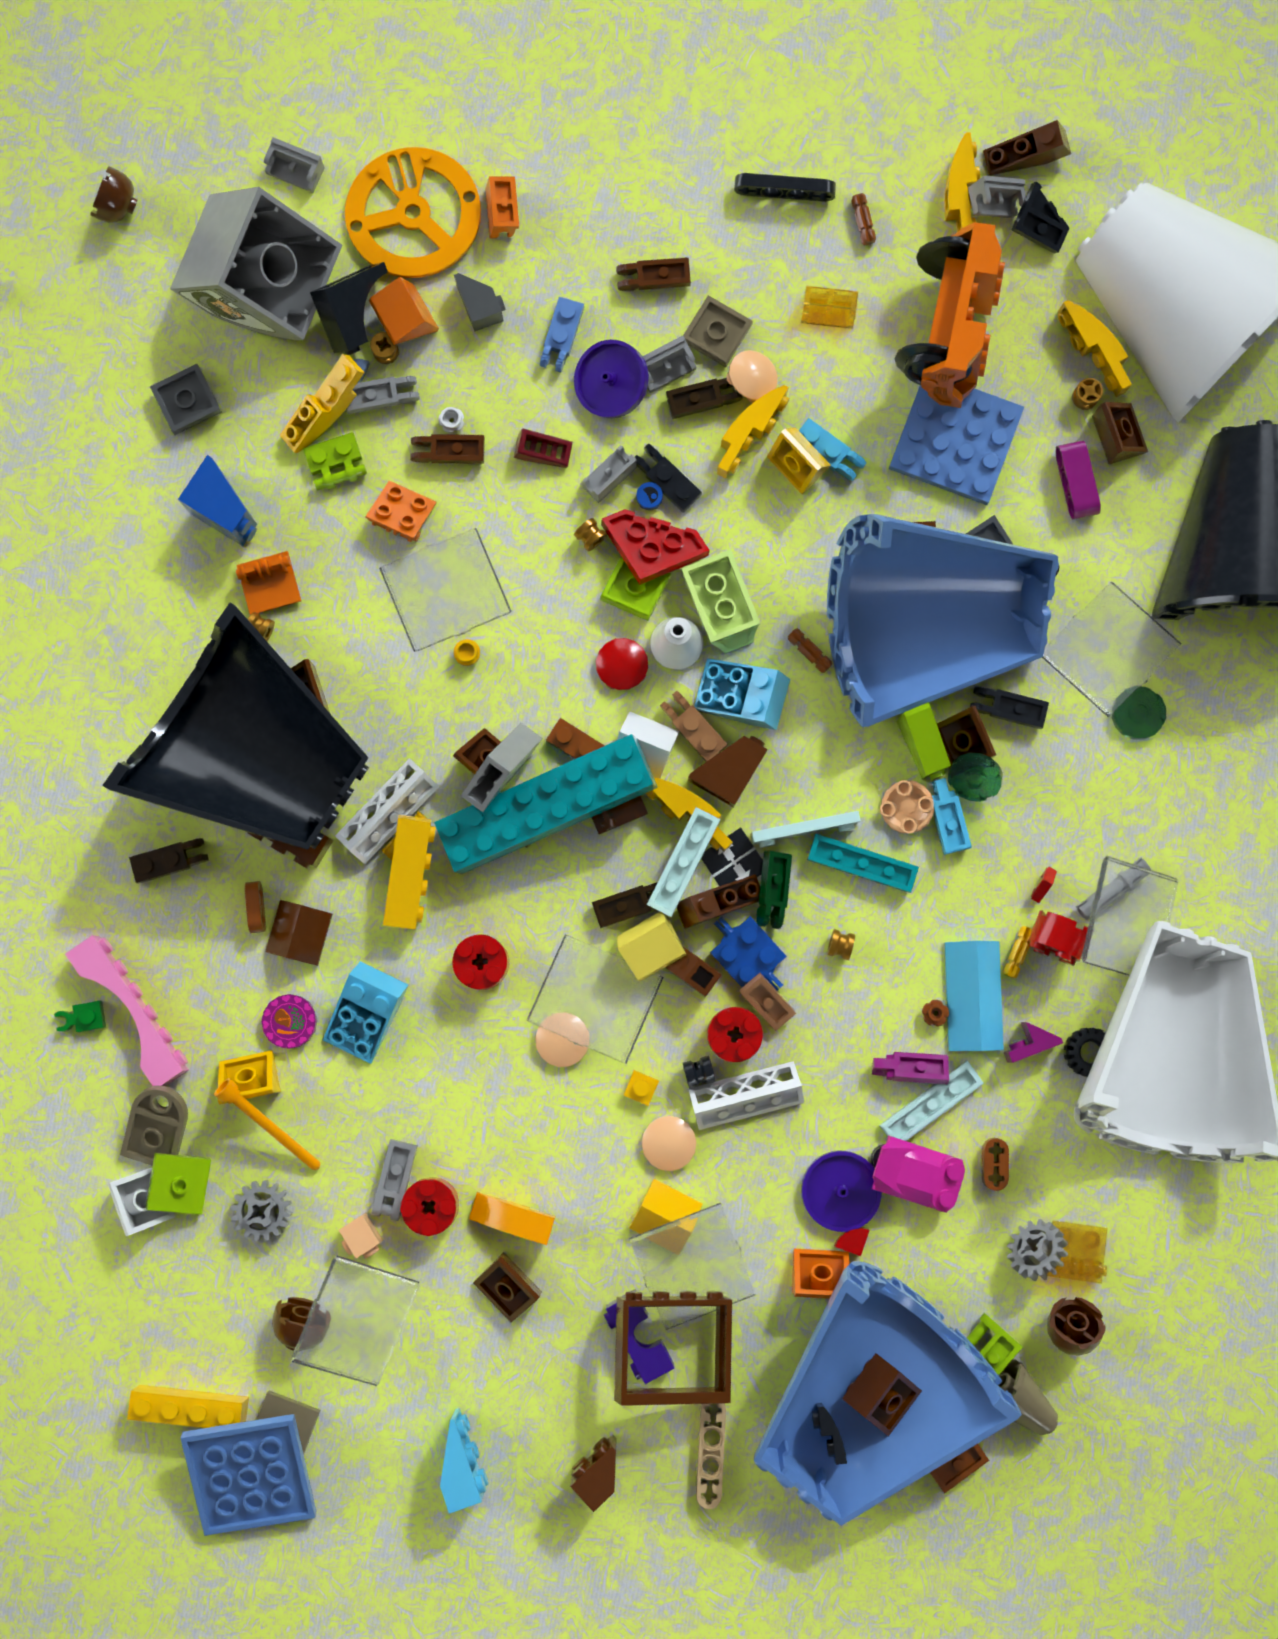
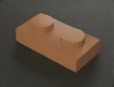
(767, 1001)

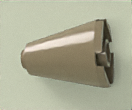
(1035, 1408)

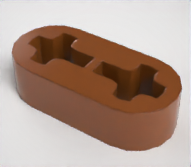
(255, 907)
(988, 1164)

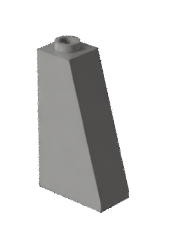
(501, 766)

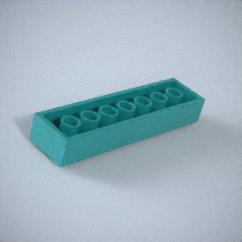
(546, 804)

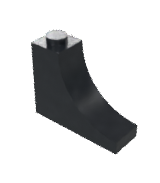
(343, 305)

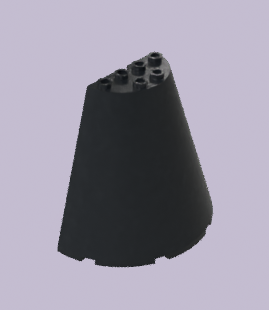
(1229, 530)
(246, 745)

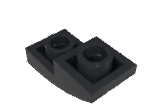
(823, 1421)

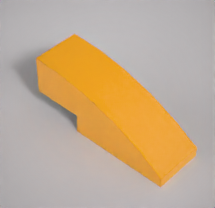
(512, 1218)

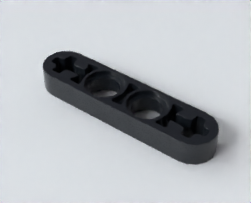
(785, 187)

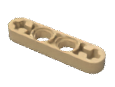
(708, 1451)

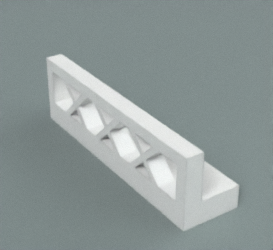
(377, 830)
(748, 1100)

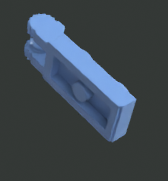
(562, 331)

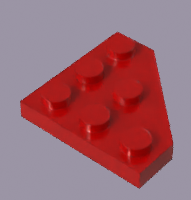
(652, 545)

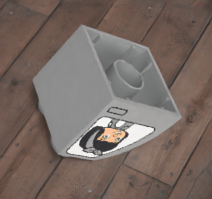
(256, 263)

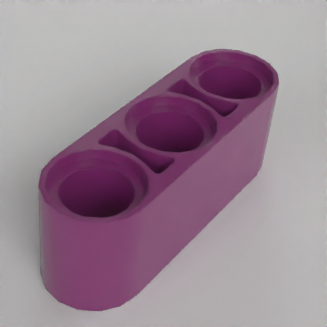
(1078, 480)

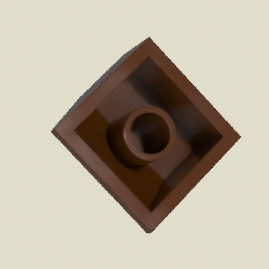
(881, 1394)

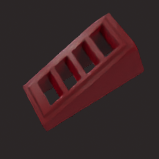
(541, 457)

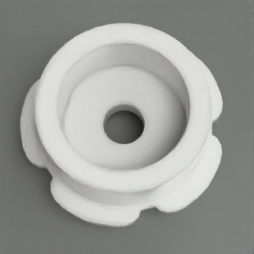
(451, 412)

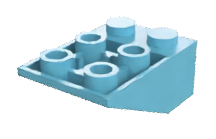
(742, 693)
(365, 1011)
(461, 1478)

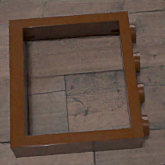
(671, 1396)

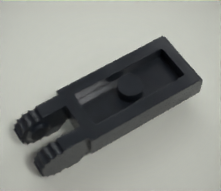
(670, 479)
(1012, 707)

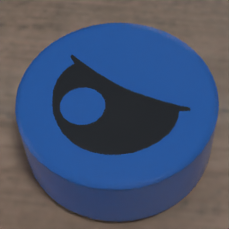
(649, 496)

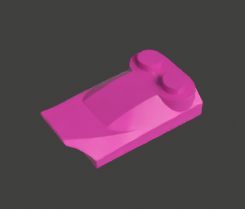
(918, 1174)

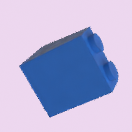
(216, 503)

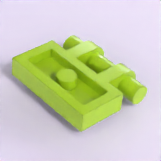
(333, 454)

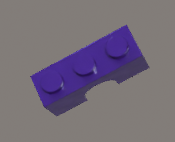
(648, 1359)

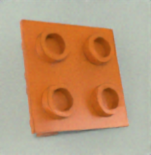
(400, 511)
(268, 582)

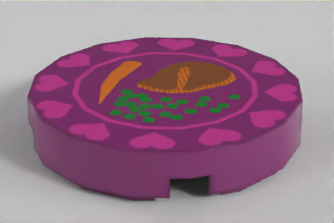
(289, 1021)

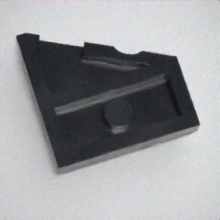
(1040, 221)

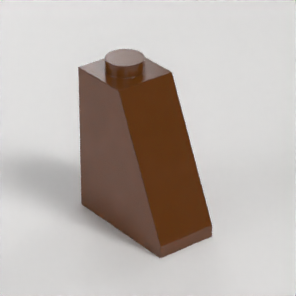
(730, 770)

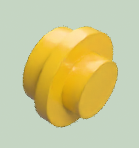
(466, 652)

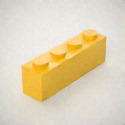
(407, 872)
(186, 1407)

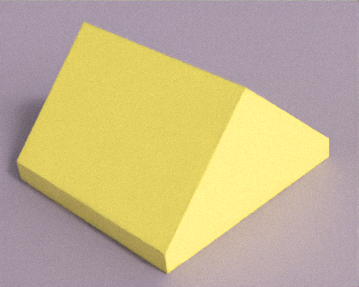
(650, 946)

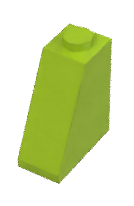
(924, 741)

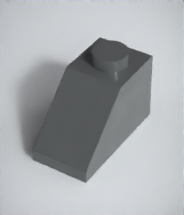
(480, 302)

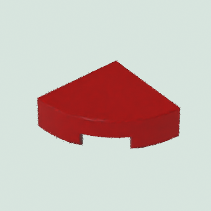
(1046, 883)
(853, 1241)

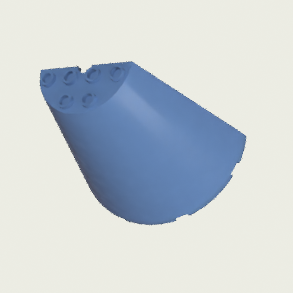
(930, 612)
(951, 1414)

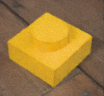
(641, 1087)

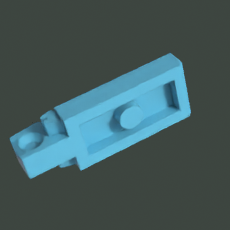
(949, 819)

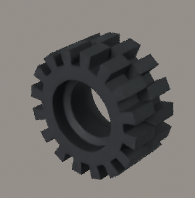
(1074, 1047)

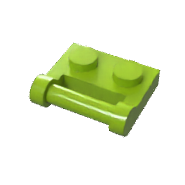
(1000, 1348)

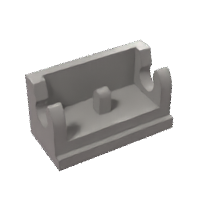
(293, 165)
(996, 196)
(669, 363)
(609, 474)

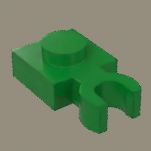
(84, 1017)

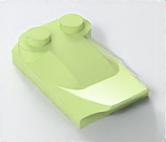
(722, 601)

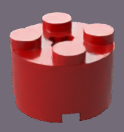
(1058, 936)
(469, 951)
(747, 1024)
(414, 1206)

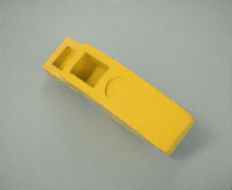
(960, 177)
(1093, 337)
(325, 407)
(754, 421)
(680, 801)

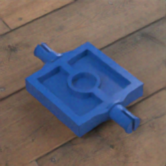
(747, 952)

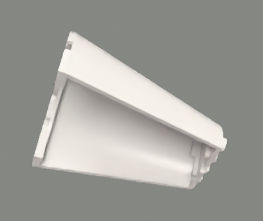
(1181, 289)
(1185, 1056)

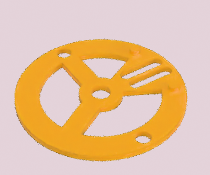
(450, 248)

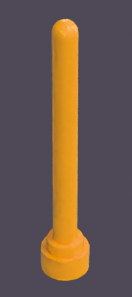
(229, 1093)

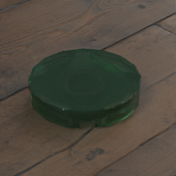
(1140, 714)
(975, 777)

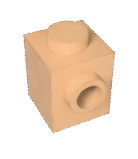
(360, 1237)

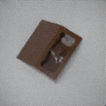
(595, 1477)

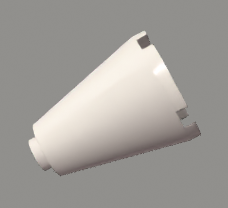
(676, 643)

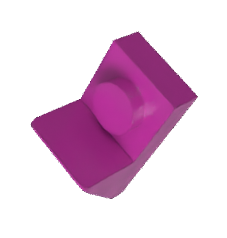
(1038, 1041)

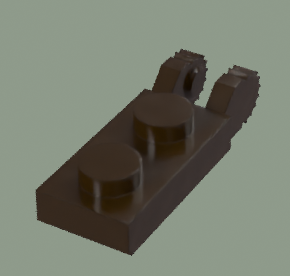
(700, 397)
(166, 860)
(623, 905)

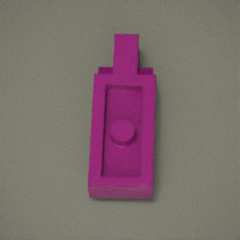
(913, 1067)

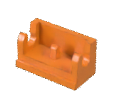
(502, 205)

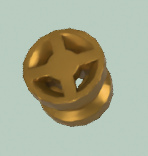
(387, 353)
(1091, 388)
(590, 534)
(263, 626)
(841, 944)

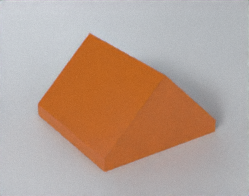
(402, 311)
(817, 1272)

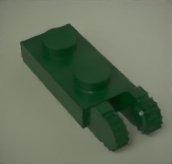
(774, 888)

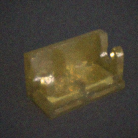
(829, 307)

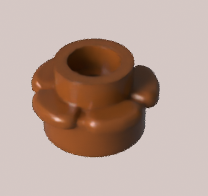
(928, 1010)

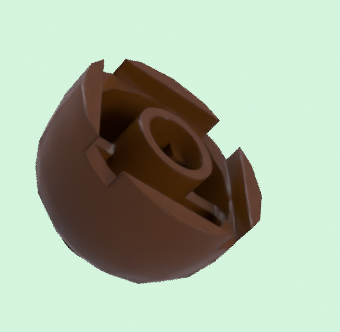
(114, 197)
(290, 1320)
(1075, 1326)

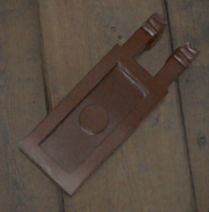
(655, 274)
(450, 449)

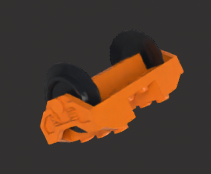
(957, 344)

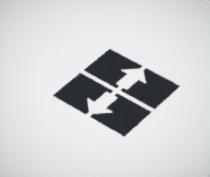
(736, 862)

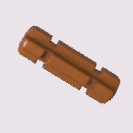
(863, 219)
(810, 650)

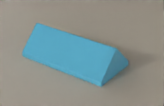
(974, 996)

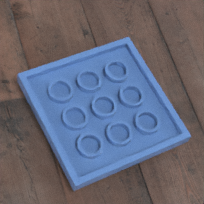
(957, 446)
(248, 1474)

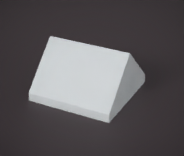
(654, 738)
(130, 1201)

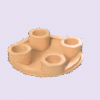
(752, 375)
(907, 806)
(557, 1049)
(669, 1143)

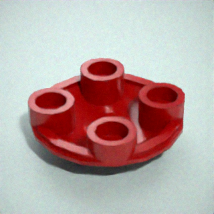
(622, 664)

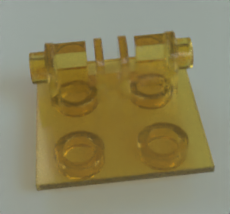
(1084, 1251)

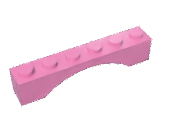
(158, 1056)

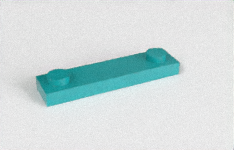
(863, 863)

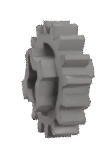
(267, 1219)
(1037, 1250)

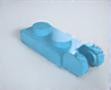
(831, 449)

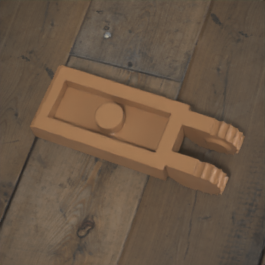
(695, 728)

